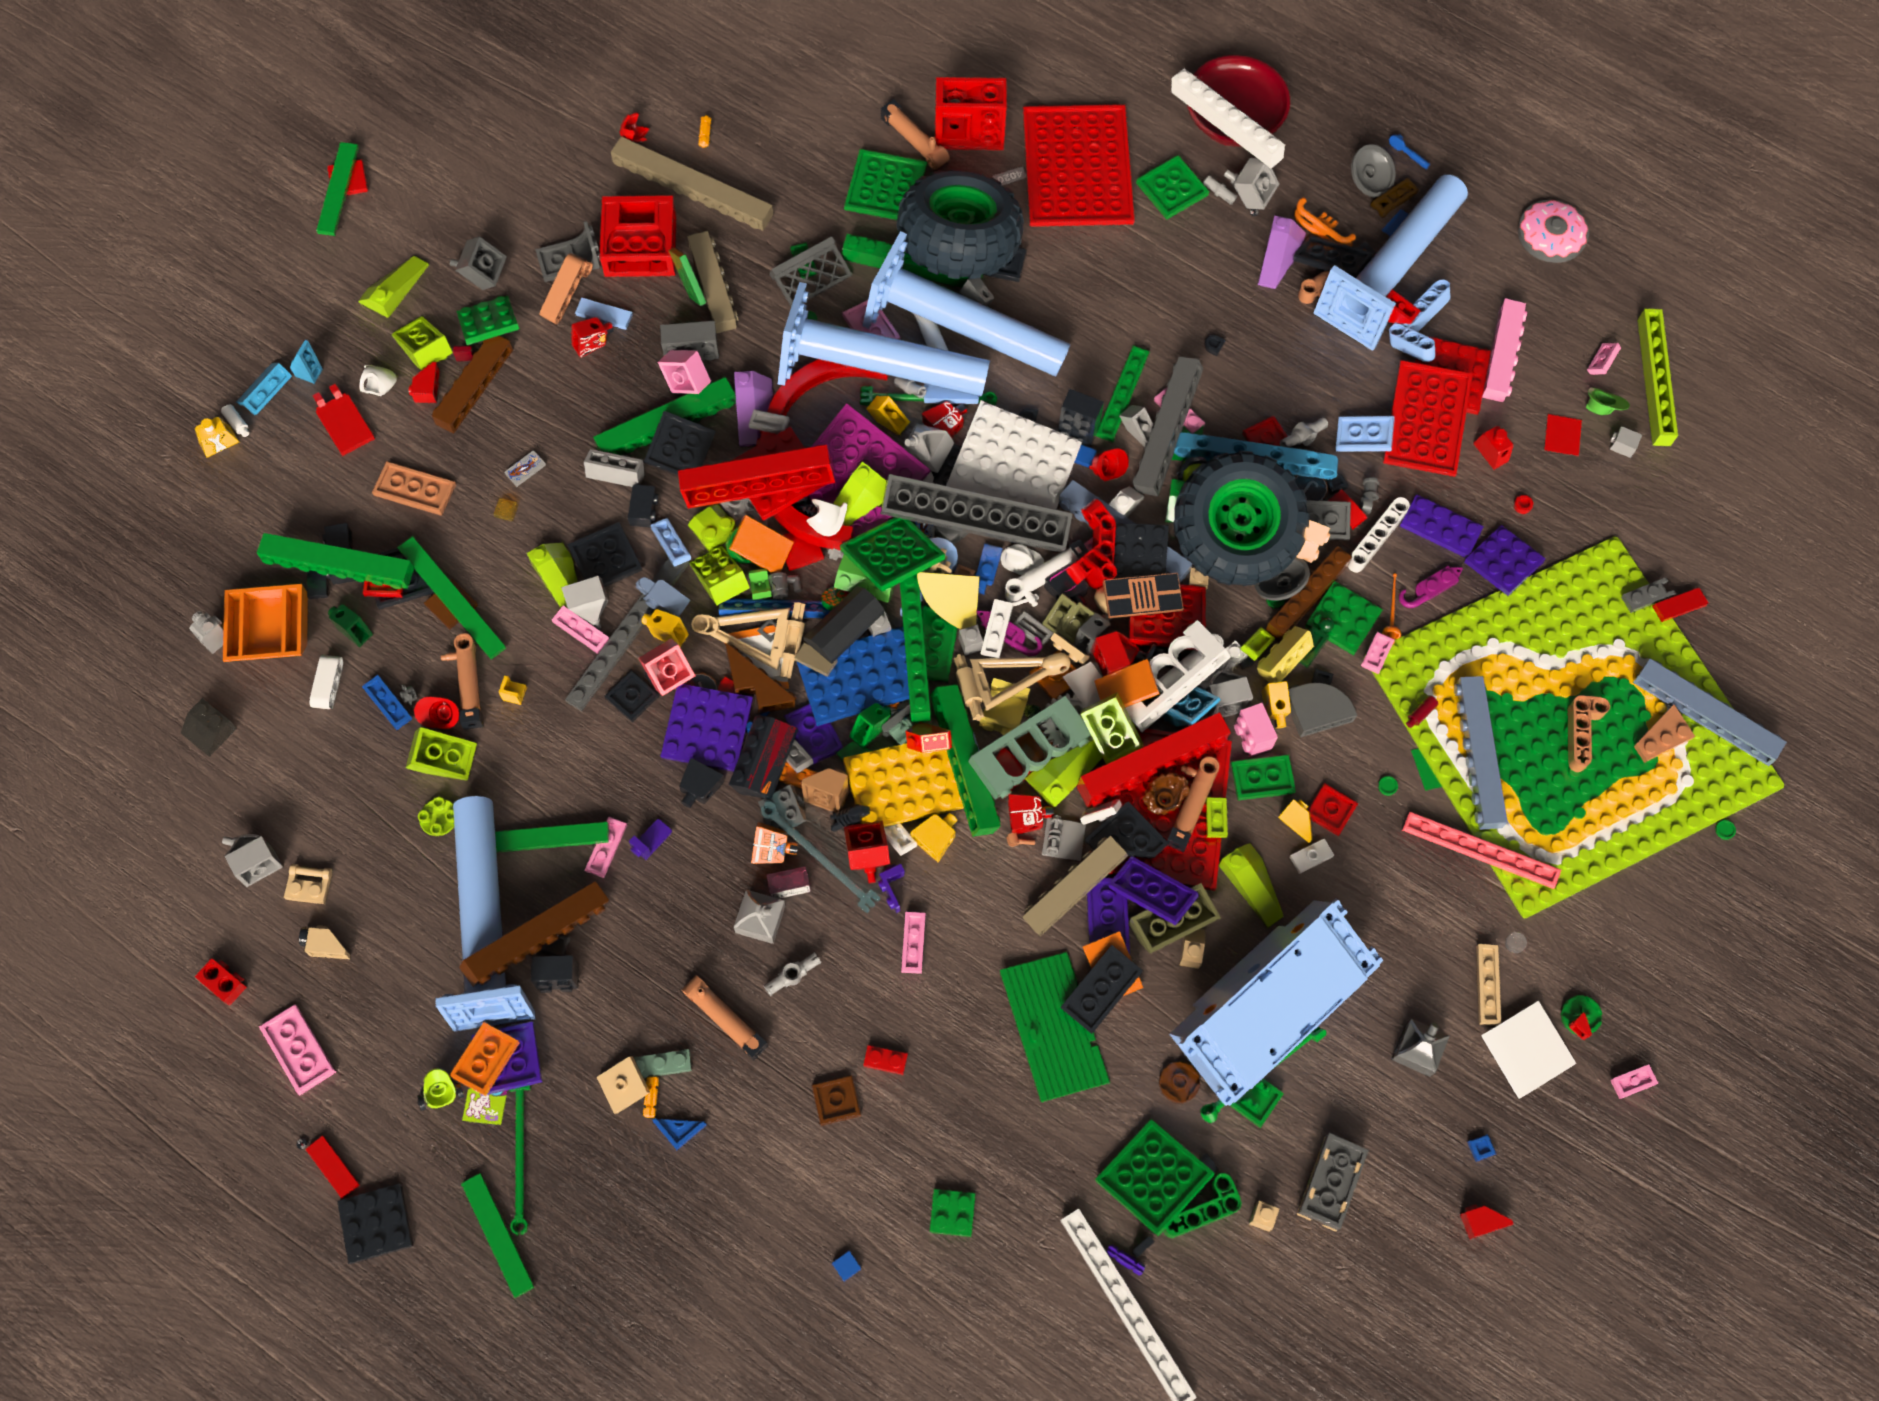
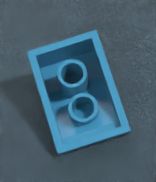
(1191, 707)

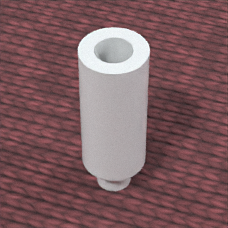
(235, 420)

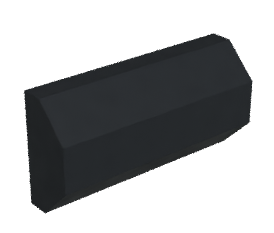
(844, 624)

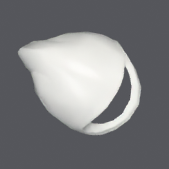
(379, 380)
(828, 517)

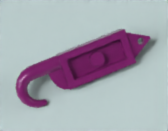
(1432, 586)
(1014, 636)

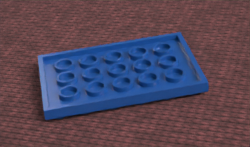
(864, 675)

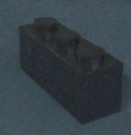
(339, 536)

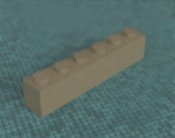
(711, 281)
(1075, 885)

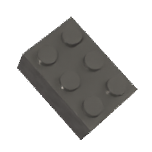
(692, 337)

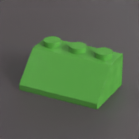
(851, 576)

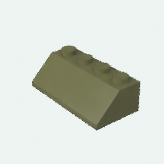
(1157, 932)

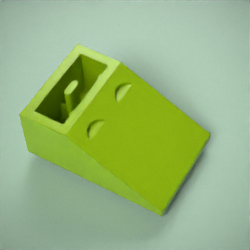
(719, 575)

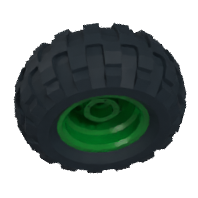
(960, 223)
(1264, 487)

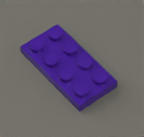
(1441, 526)
(1153, 890)
(1107, 913)

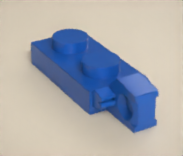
(988, 566)

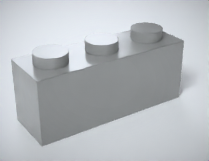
(613, 468)

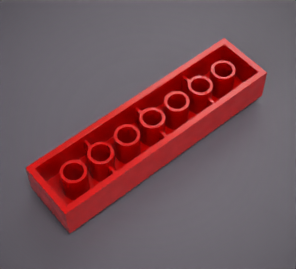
(756, 476)
(1153, 760)

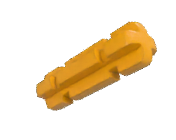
(704, 131)
(651, 1099)

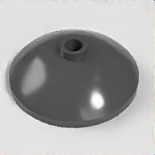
(1373, 170)
(1287, 583)

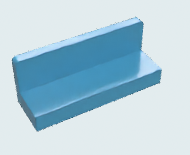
(264, 388)

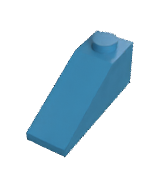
(306, 364)

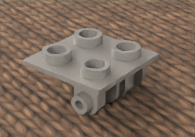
(1063, 839)

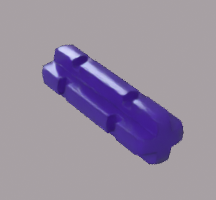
(1125, 1259)

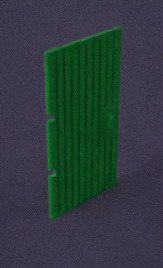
(1052, 1040)

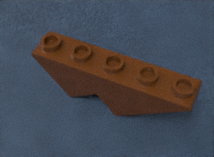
(752, 680)

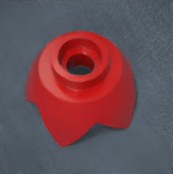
(631, 131)

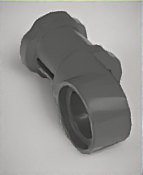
(1369, 495)

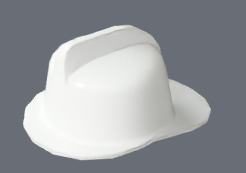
(1020, 559)

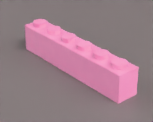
(1504, 350)

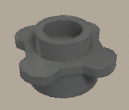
(408, 694)

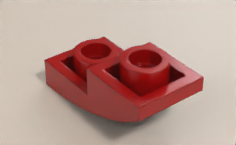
(1356, 514)

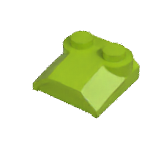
(712, 526)

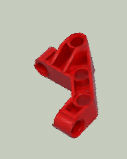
(1095, 564)

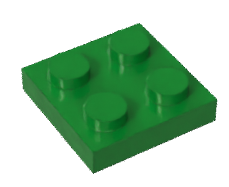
(952, 1213)

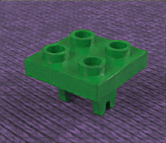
(1258, 1102)

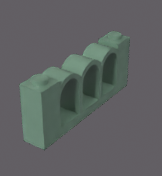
(991, 771)

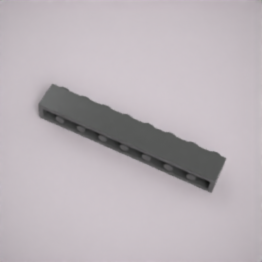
(1168, 426)

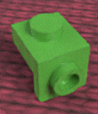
(759, 584)

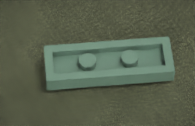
(664, 1063)

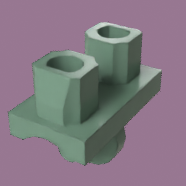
(899, 731)

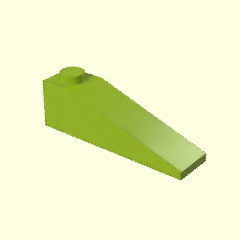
(391, 289)
(861, 493)
(554, 568)
(1063, 773)
(1250, 877)

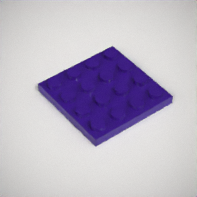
(707, 727)

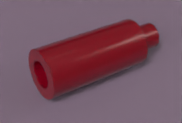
(1422, 711)

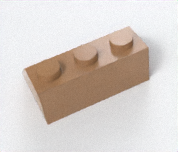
(826, 789)

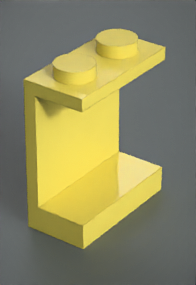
(1008, 713)

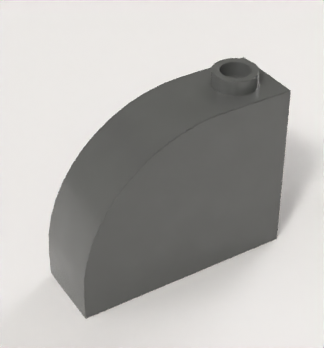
(1319, 708)

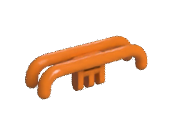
(1320, 226)

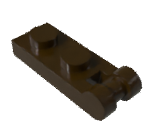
(1394, 197)

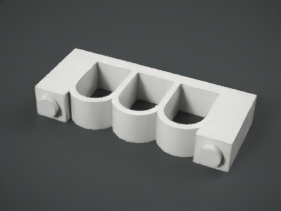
(1214, 656)

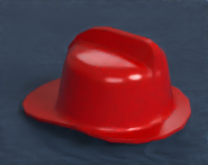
(1110, 464)
(436, 712)

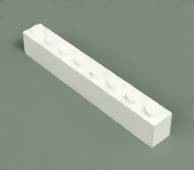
(1227, 118)

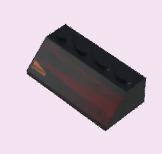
(763, 757)

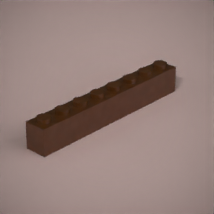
(533, 934)

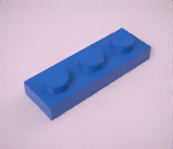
(387, 702)

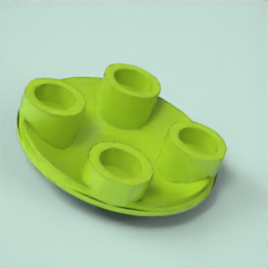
(437, 817)

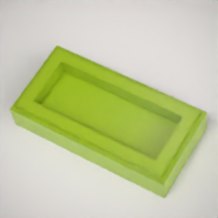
(1257, 643)

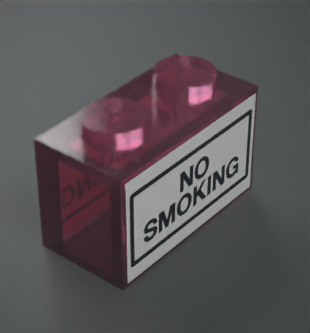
(788, 883)

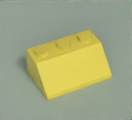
(1285, 655)

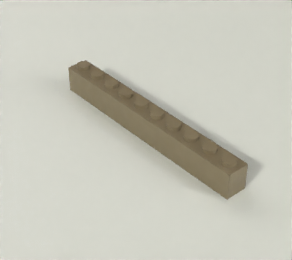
(692, 184)

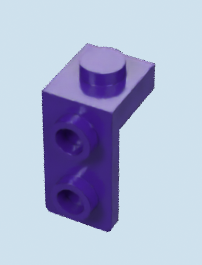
(650, 839)
(889, 875)

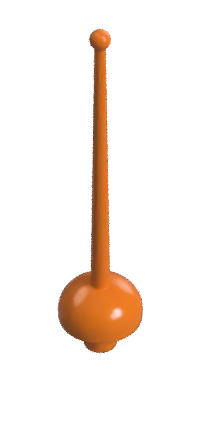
(1392, 631)

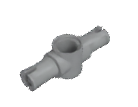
(1304, 433)
(800, 967)

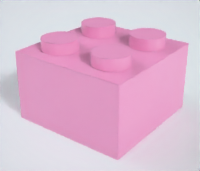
(684, 371)
(1255, 730)

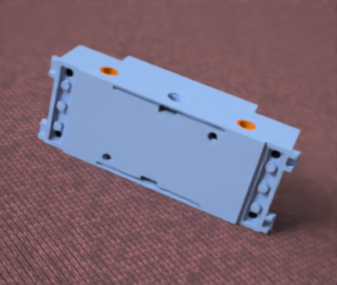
(1274, 999)

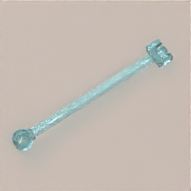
(865, 898)

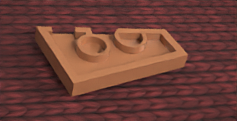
(1664, 735)

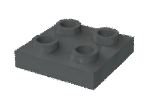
(788, 805)

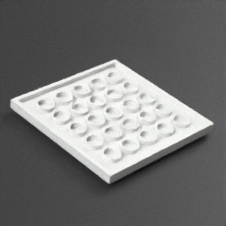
(1014, 458)

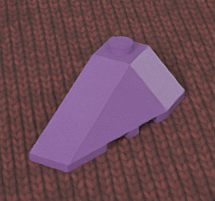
(1282, 244)
(752, 393)

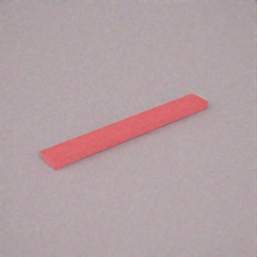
(1482, 850)

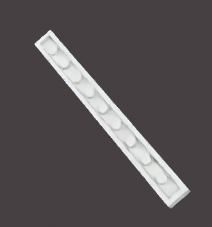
(1127, 1307)

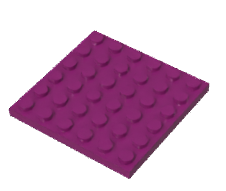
(856, 440)

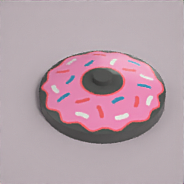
(1553, 231)

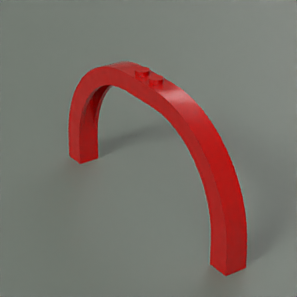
(799, 383)

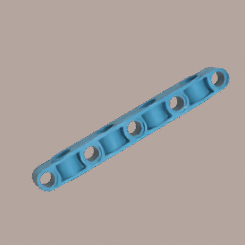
(1296, 460)

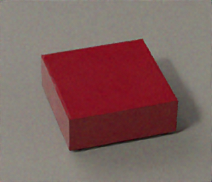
(463, 353)

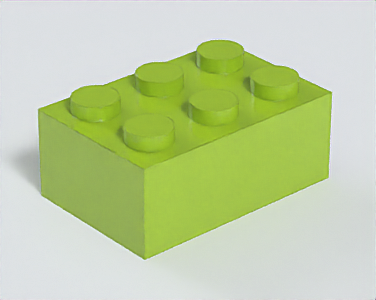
(1111, 728)

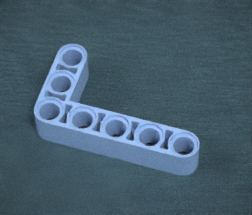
(1407, 336)

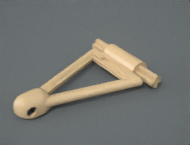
(786, 638)
(975, 686)

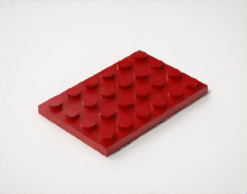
(1428, 418)

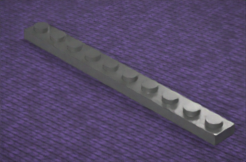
(619, 642)

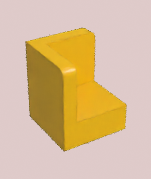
(512, 691)

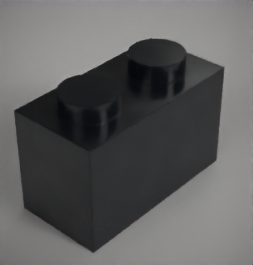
(642, 506)

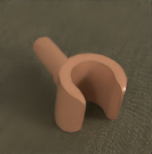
(1013, 840)

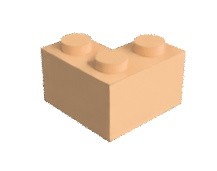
(1314, 536)

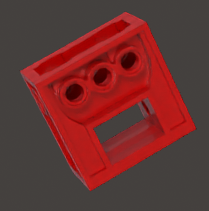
(970, 113)
(634, 242)

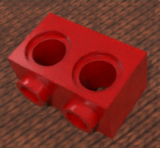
(219, 983)

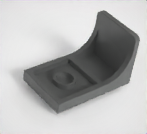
(553, 256)

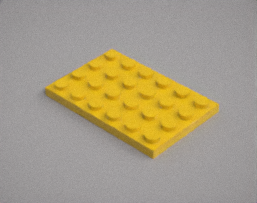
(902, 784)

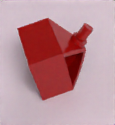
(867, 847)

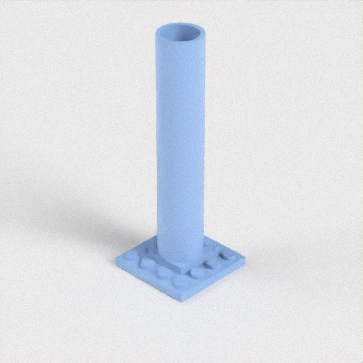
(1360, 303)
(960, 314)
(875, 353)
(480, 922)

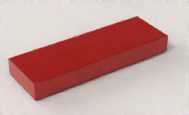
(1680, 604)
(332, 1167)

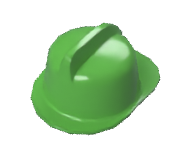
(1605, 403)

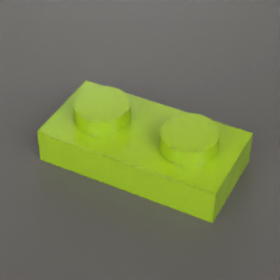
(1216, 817)

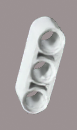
(326, 682)

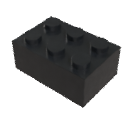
(1080, 417)

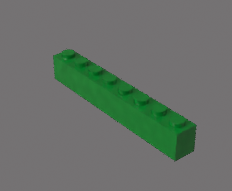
(874, 253)
(641, 430)
(335, 561)
(915, 650)
(975, 797)

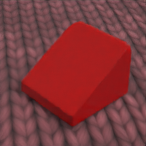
(1581, 1026)

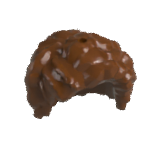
(1167, 788)

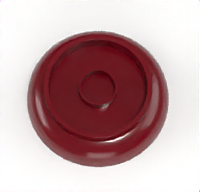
(1250, 88)

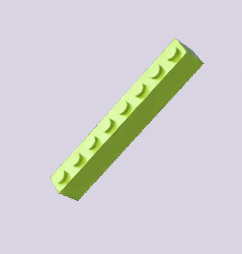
(1657, 377)

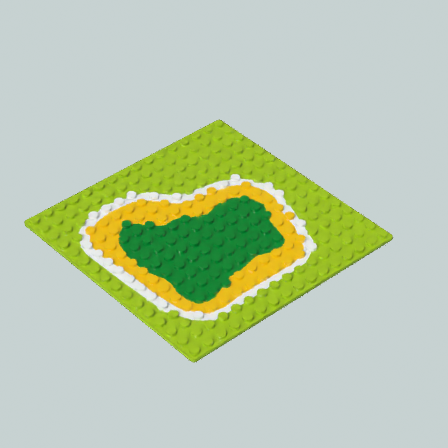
(1537, 652)

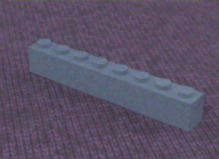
(1076, 497)
(1710, 712)
(1481, 753)

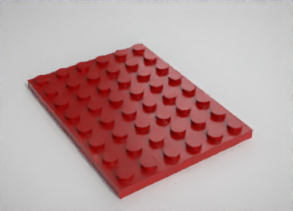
(1078, 165)
(1201, 857)

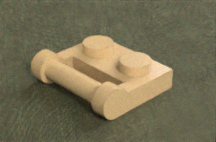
(1074, 653)
(308, 890)

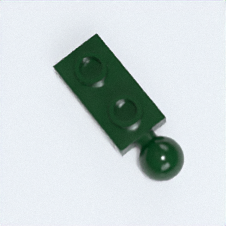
(1319, 640)

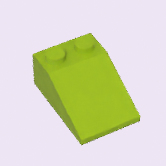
(422, 343)
(440, 754)

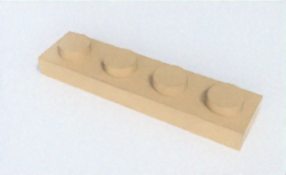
(1488, 984)

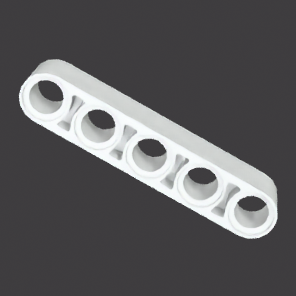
(1381, 527)

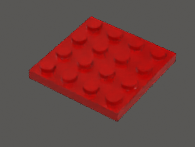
(1463, 359)
(773, 503)
(1166, 627)

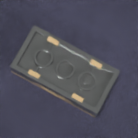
(1332, 1182)

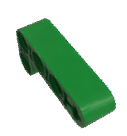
(1200, 1211)

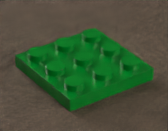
(1172, 187)
(487, 320)
(1351, 617)

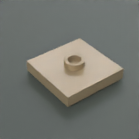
(623, 1084)

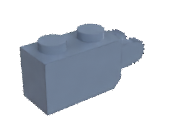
(662, 596)

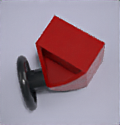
(1117, 652)

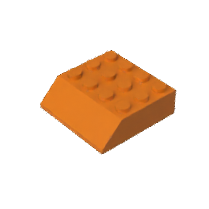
(265, 622)

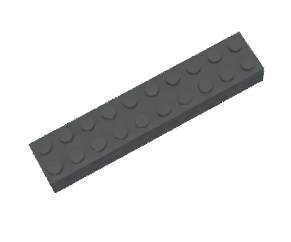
(976, 513)

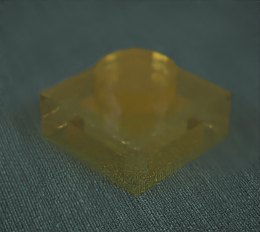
(505, 509)

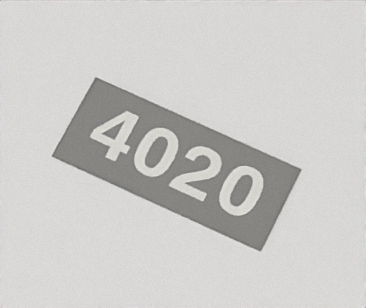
(1011, 176)

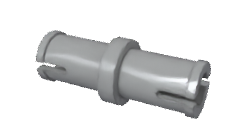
(1220, 190)
(910, 387)

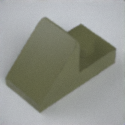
(1059, 614)
(1078, 617)

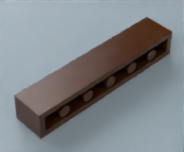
(472, 383)
(1303, 601)

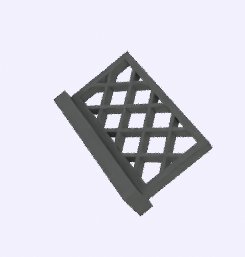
(807, 257)

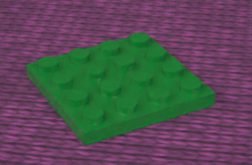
(881, 183)
(892, 552)
(1154, 1177)

